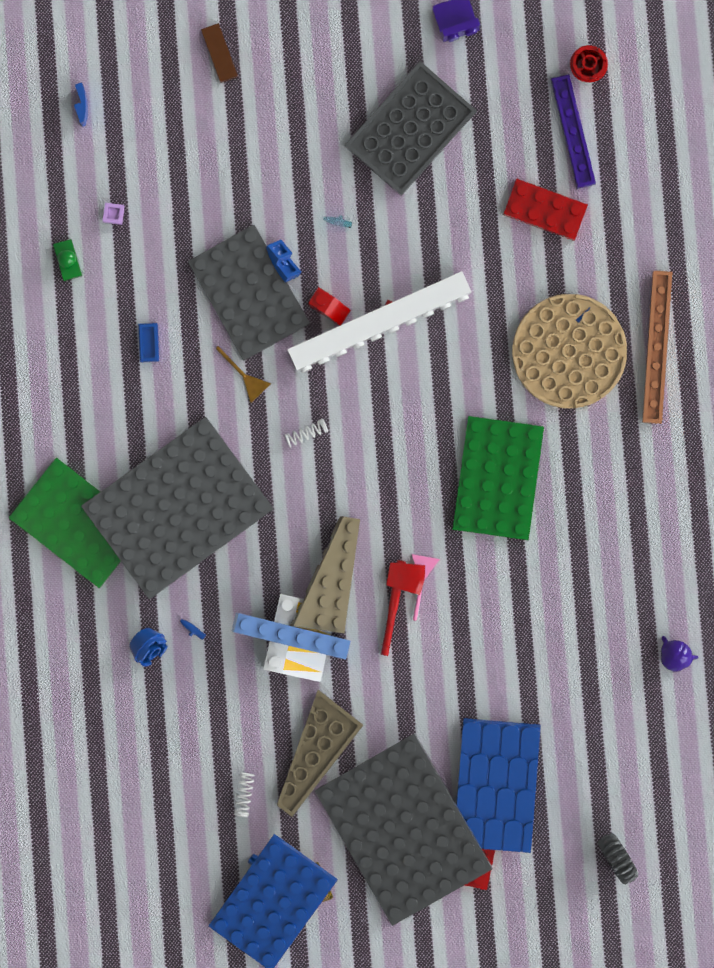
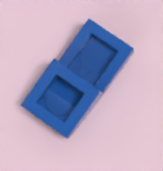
(82, 108)
(280, 257)

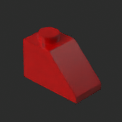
(329, 306)

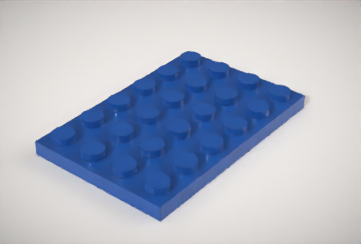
(273, 902)

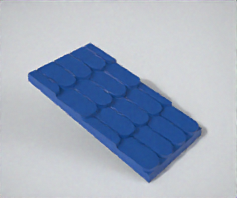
(499, 782)

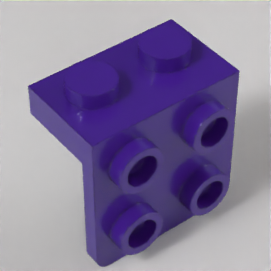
(455, 19)

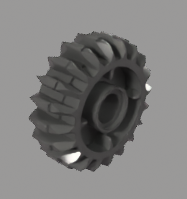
(618, 858)

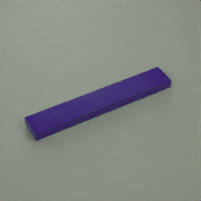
(573, 131)

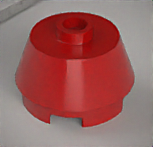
(588, 63)

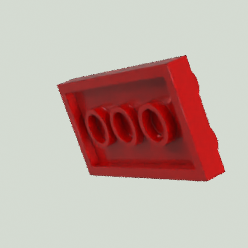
(545, 209)

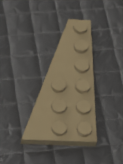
(330, 586)
(322, 742)

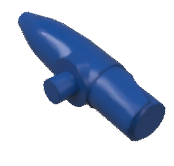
(193, 629)

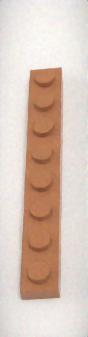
(657, 347)

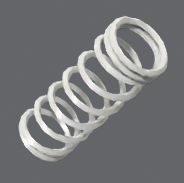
(322, 423)
(238, 812)

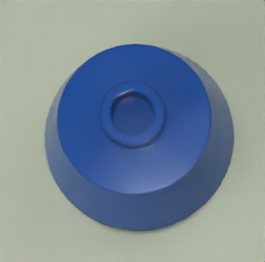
(147, 646)

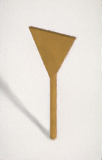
(253, 385)

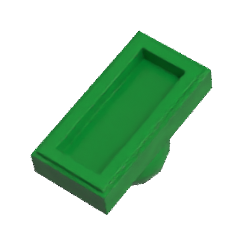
(67, 260)

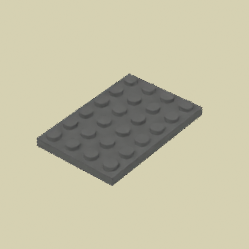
(410, 128)
(248, 293)

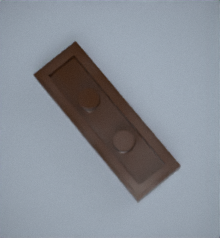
(219, 53)

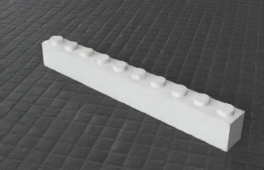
(379, 321)

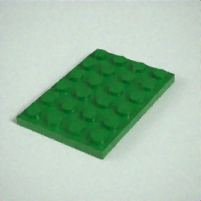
(498, 478)
(57, 520)

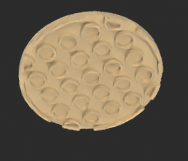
(567, 359)

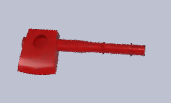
(400, 577)

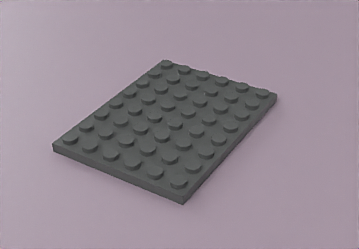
(177, 508)
(403, 829)

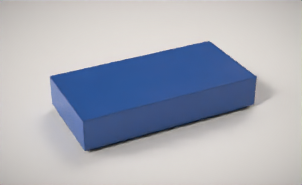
(148, 342)

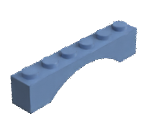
(290, 636)

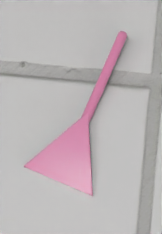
(429, 565)

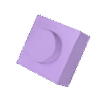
(113, 213)

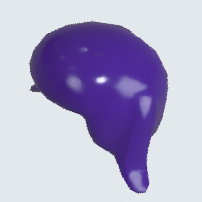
(676, 655)

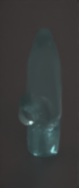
(338, 221)

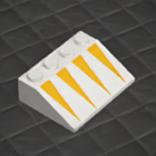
(290, 659)

